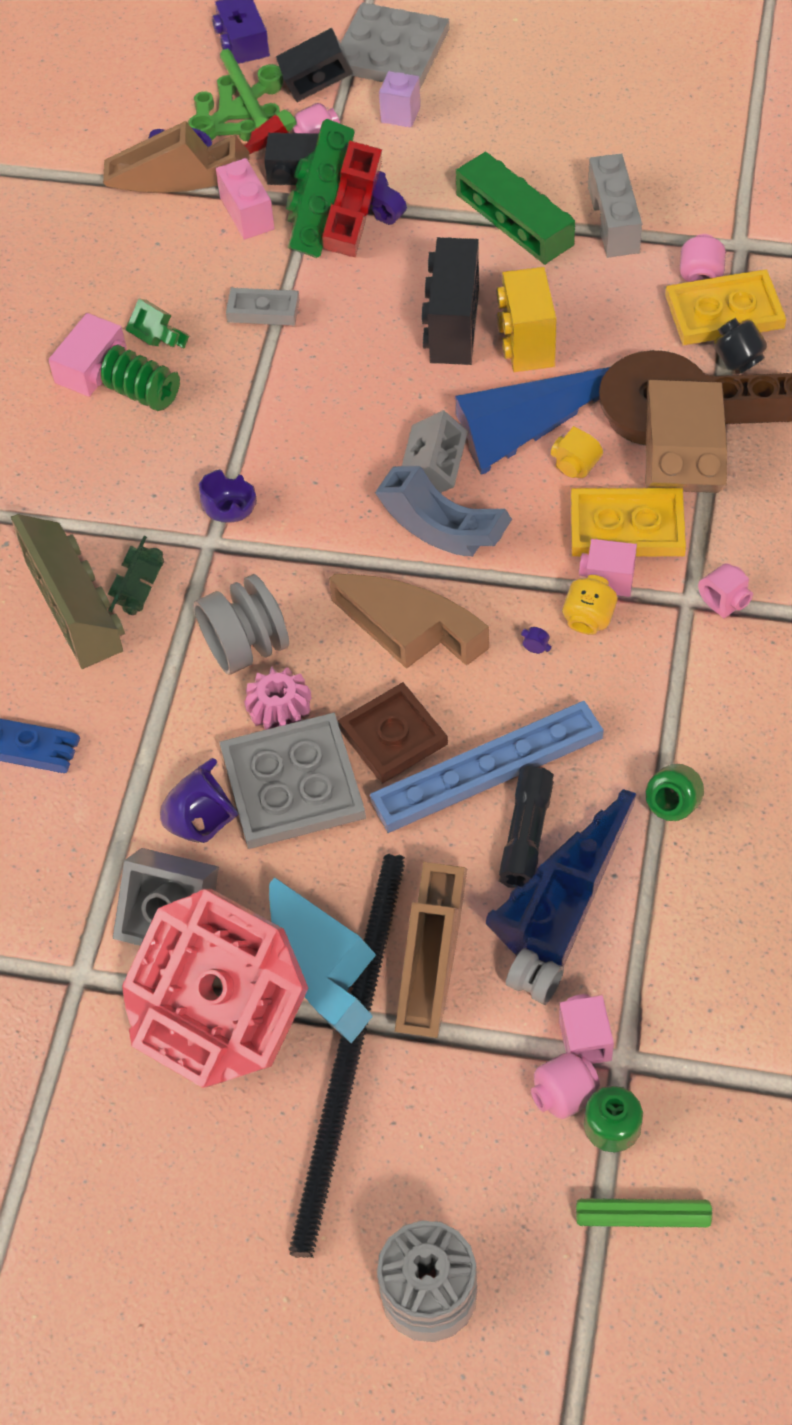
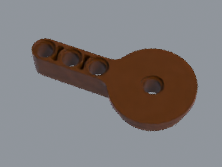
(745, 397)

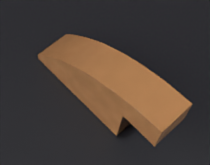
(171, 162)
(409, 618)
(430, 949)

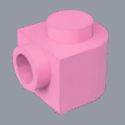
(725, 590)

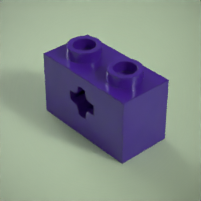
(241, 29)

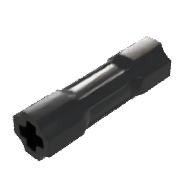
(531, 802)

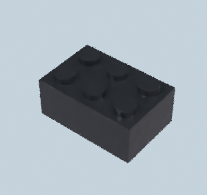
(452, 301)

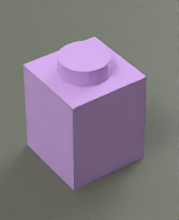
(399, 99)

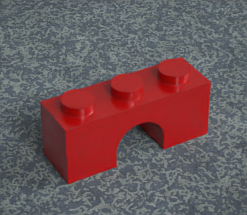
(353, 199)

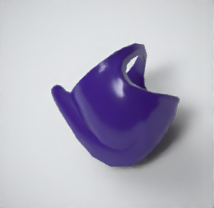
(197, 797)

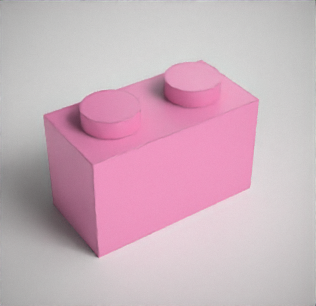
(245, 198)
(81, 355)

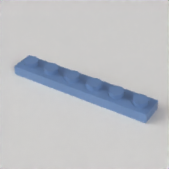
(485, 766)

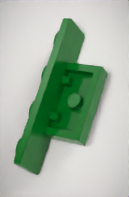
(317, 188)

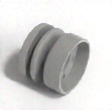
(249, 620)
(430, 1306)

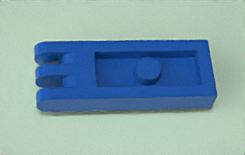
(36, 746)

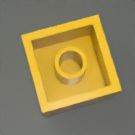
(527, 319)

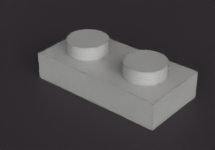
(262, 306)

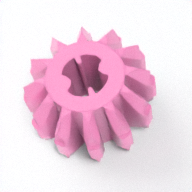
(277, 699)

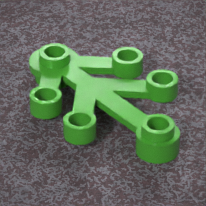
(269, 82)

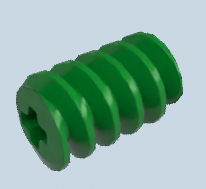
(139, 378)

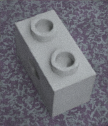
(437, 448)

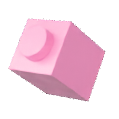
(611, 561)
(586, 1028)

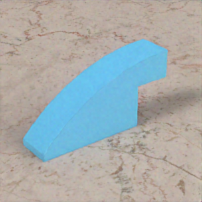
(328, 958)

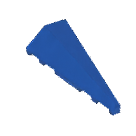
(514, 414)

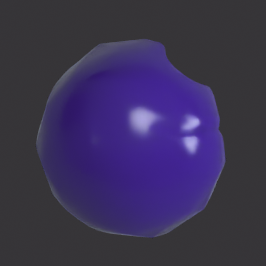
(226, 498)

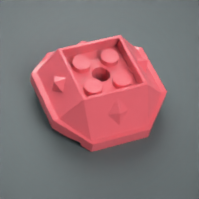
(173, 998)

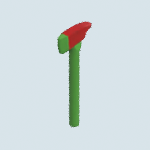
(279, 123)

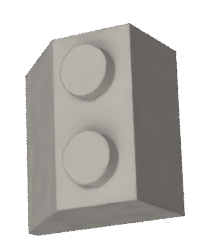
(152, 881)

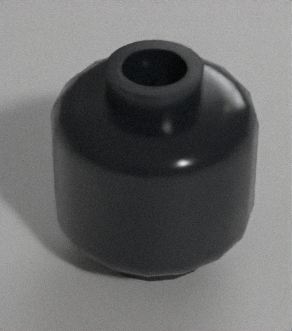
(740, 345)

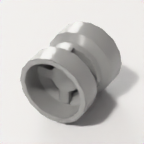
(534, 976)

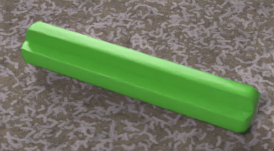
(643, 1212)

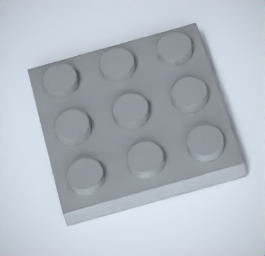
(392, 41)
(292, 780)

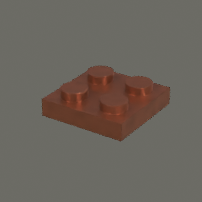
(392, 732)

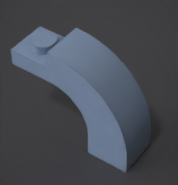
(434, 518)

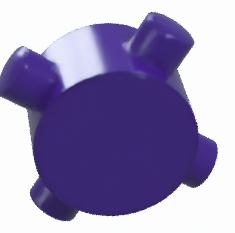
(536, 640)

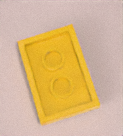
(710, 303)
(629, 515)

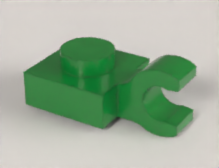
(151, 325)

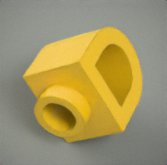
(576, 453)

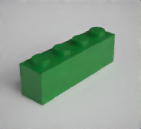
(515, 207)

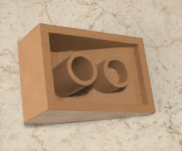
(686, 436)

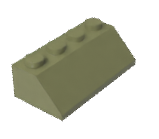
(69, 589)

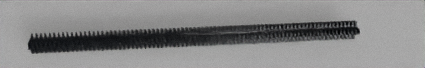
(345, 1067)

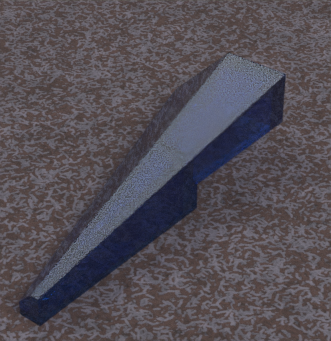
(555, 901)

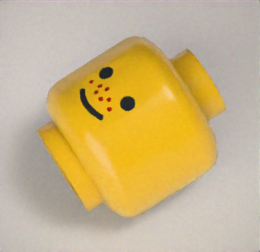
(589, 604)

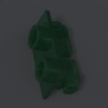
(128, 590)

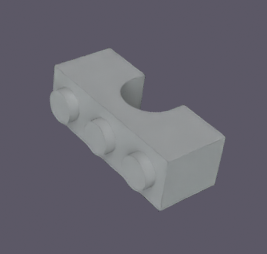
(614, 197)

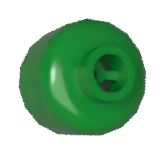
(674, 792)
(613, 1119)

